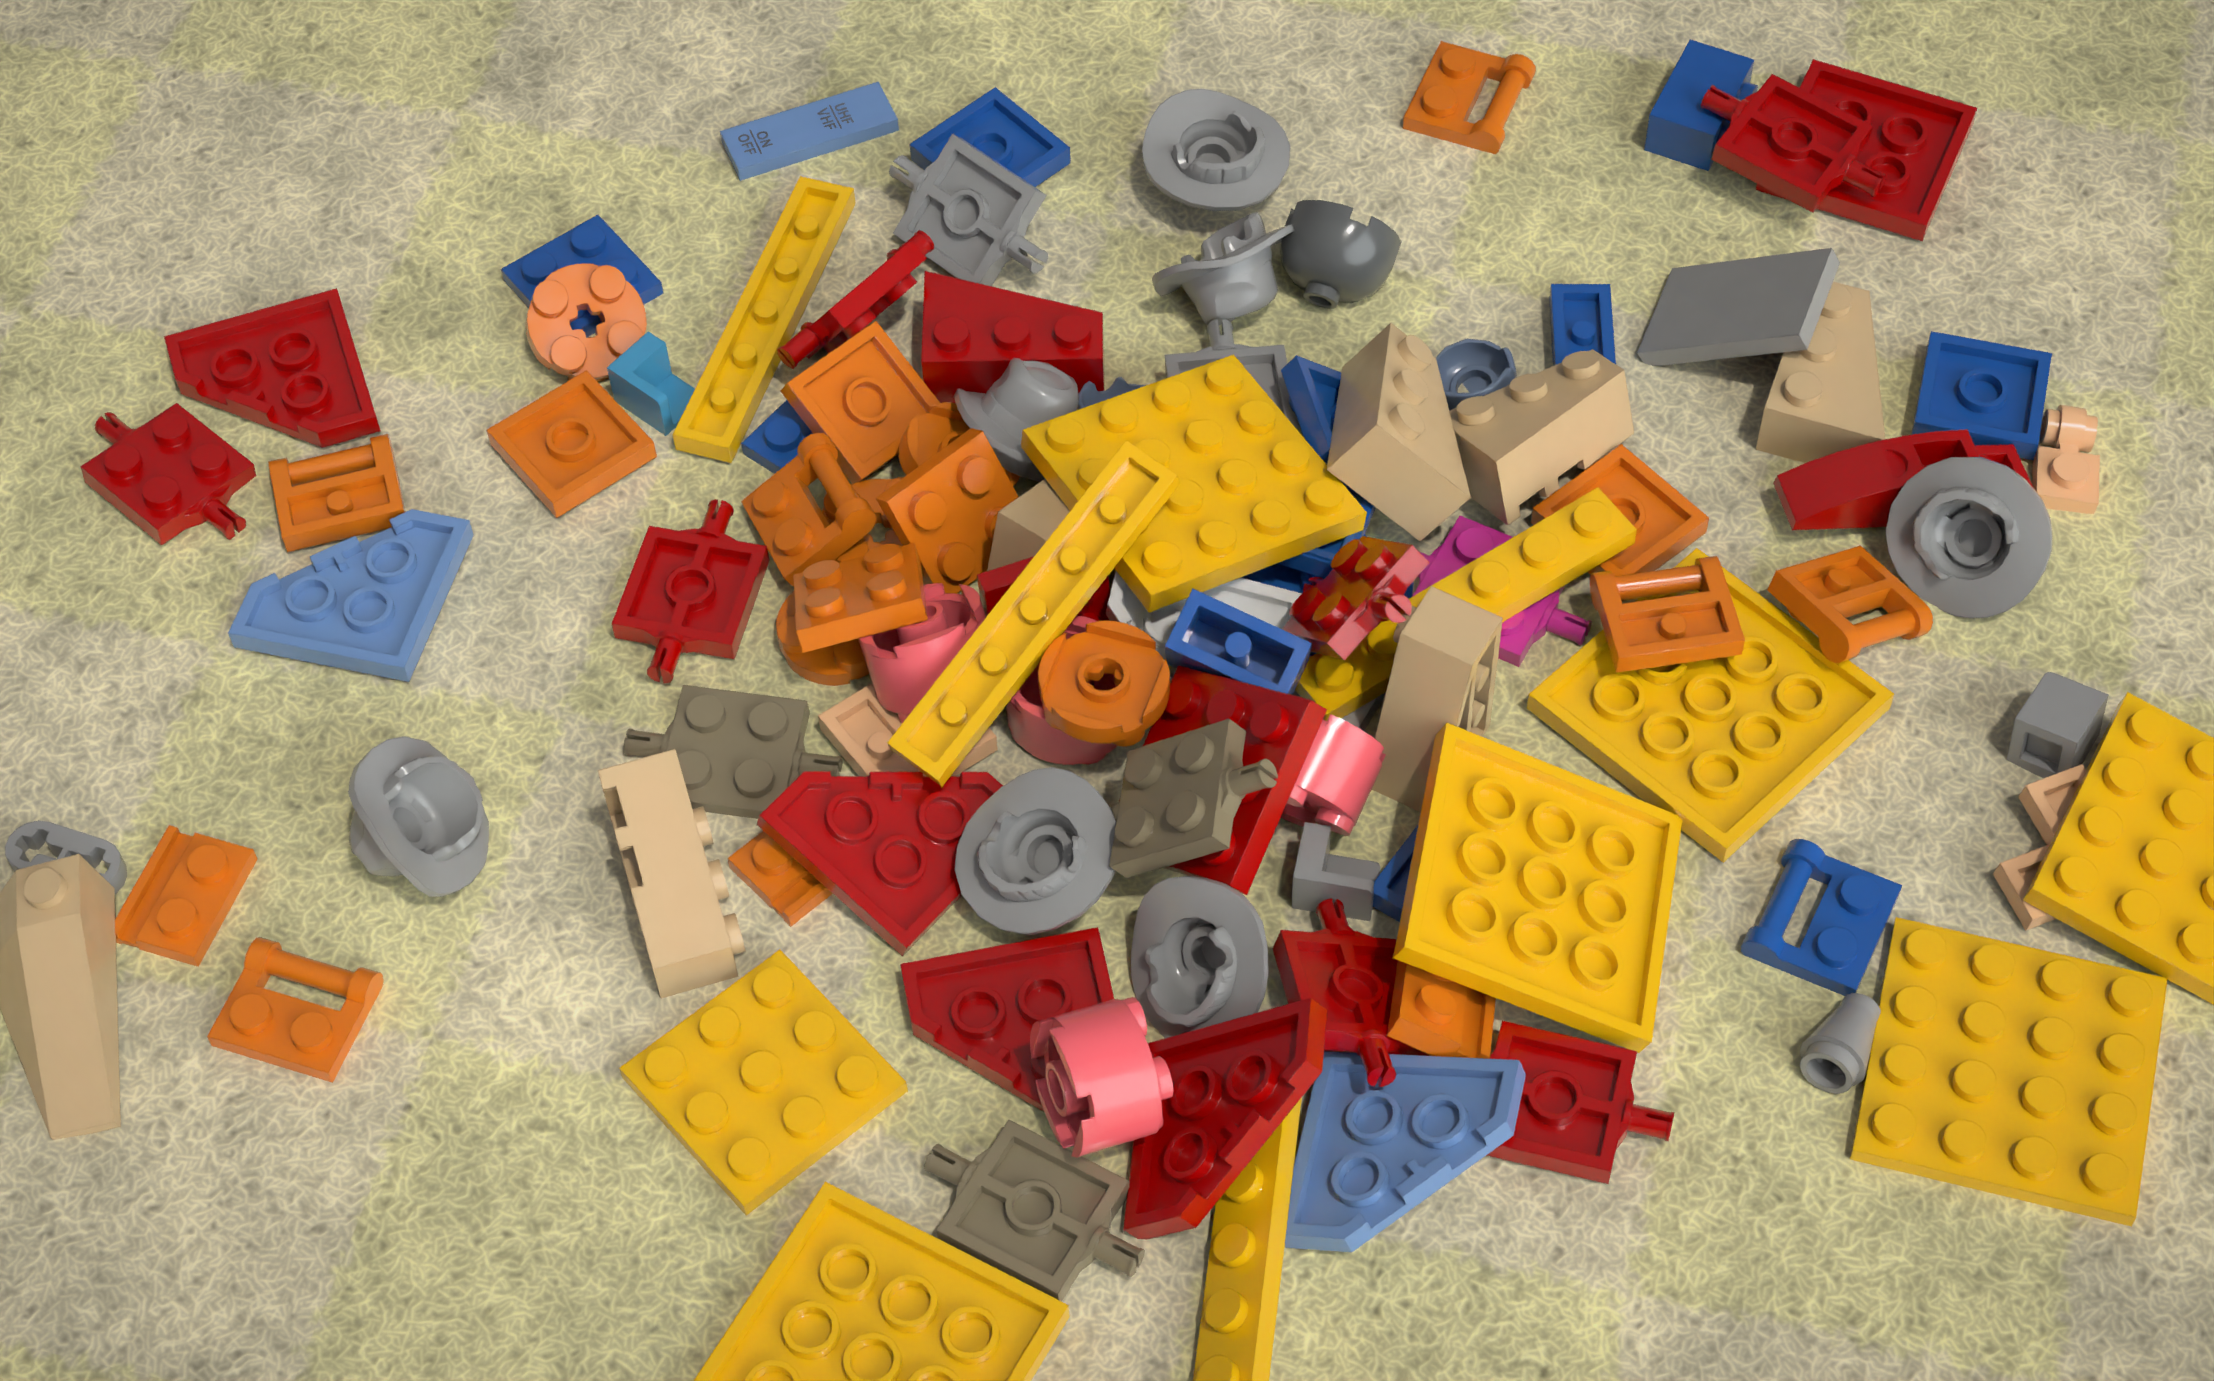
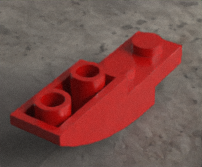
(1862, 482)

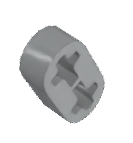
(64, 843)

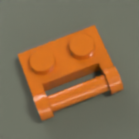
(1452, 89)
(336, 494)
(793, 521)
(1845, 585)
(1669, 627)
(290, 1029)

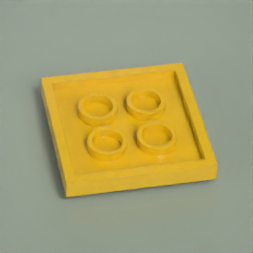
(763, 1081)

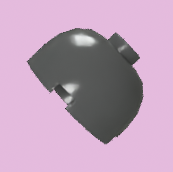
(1335, 255)

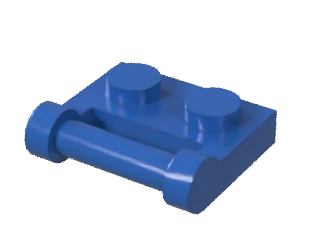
(1844, 925)

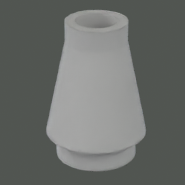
(1840, 1047)

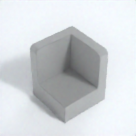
(2056, 726)
(1327, 876)

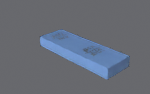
(809, 131)

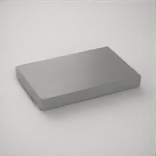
(1739, 308)

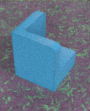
(646, 386)

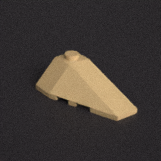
(63, 992)

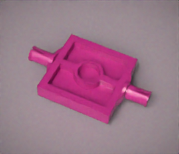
(1470, 541)

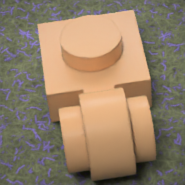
(2062, 473)

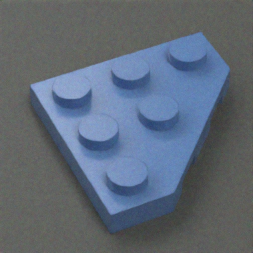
(360, 601)
(1388, 1148)

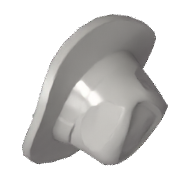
(1214, 151)
(1232, 273)
(1019, 399)
(1969, 536)
(417, 817)
(1037, 852)
(1197, 955)

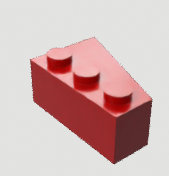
(980, 328)

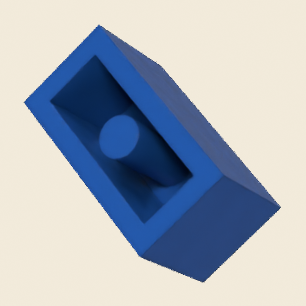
(1677, 122)
(1235, 645)

